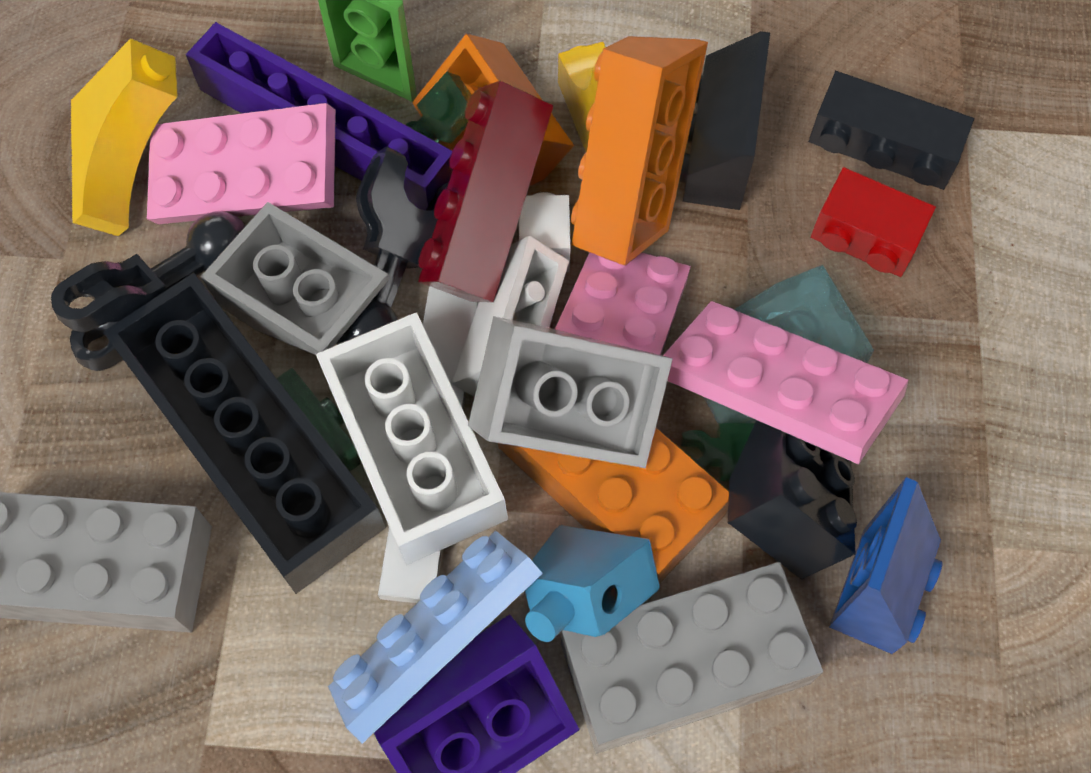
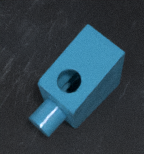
(588, 582)

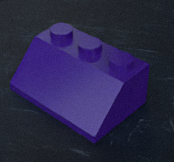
(482, 711)

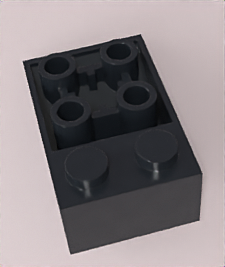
(793, 501)

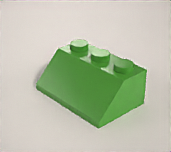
(371, 42)

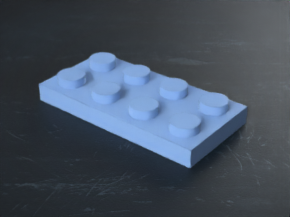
(430, 634)

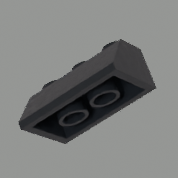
(726, 124)

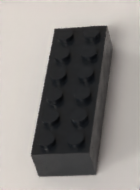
(246, 432)

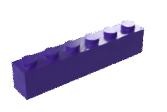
(259, 80)

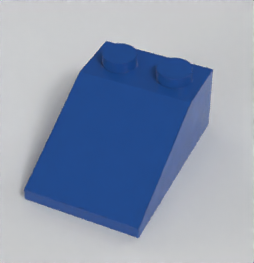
(891, 573)

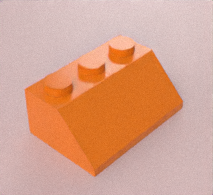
(484, 62)

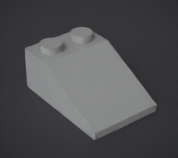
(292, 281)
(568, 394)

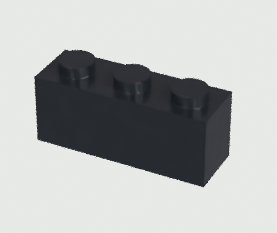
(891, 130)

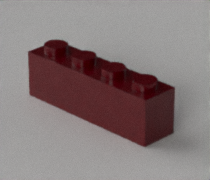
(484, 192)

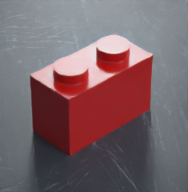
(872, 222)

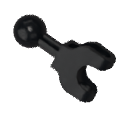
(393, 233)
(130, 284)

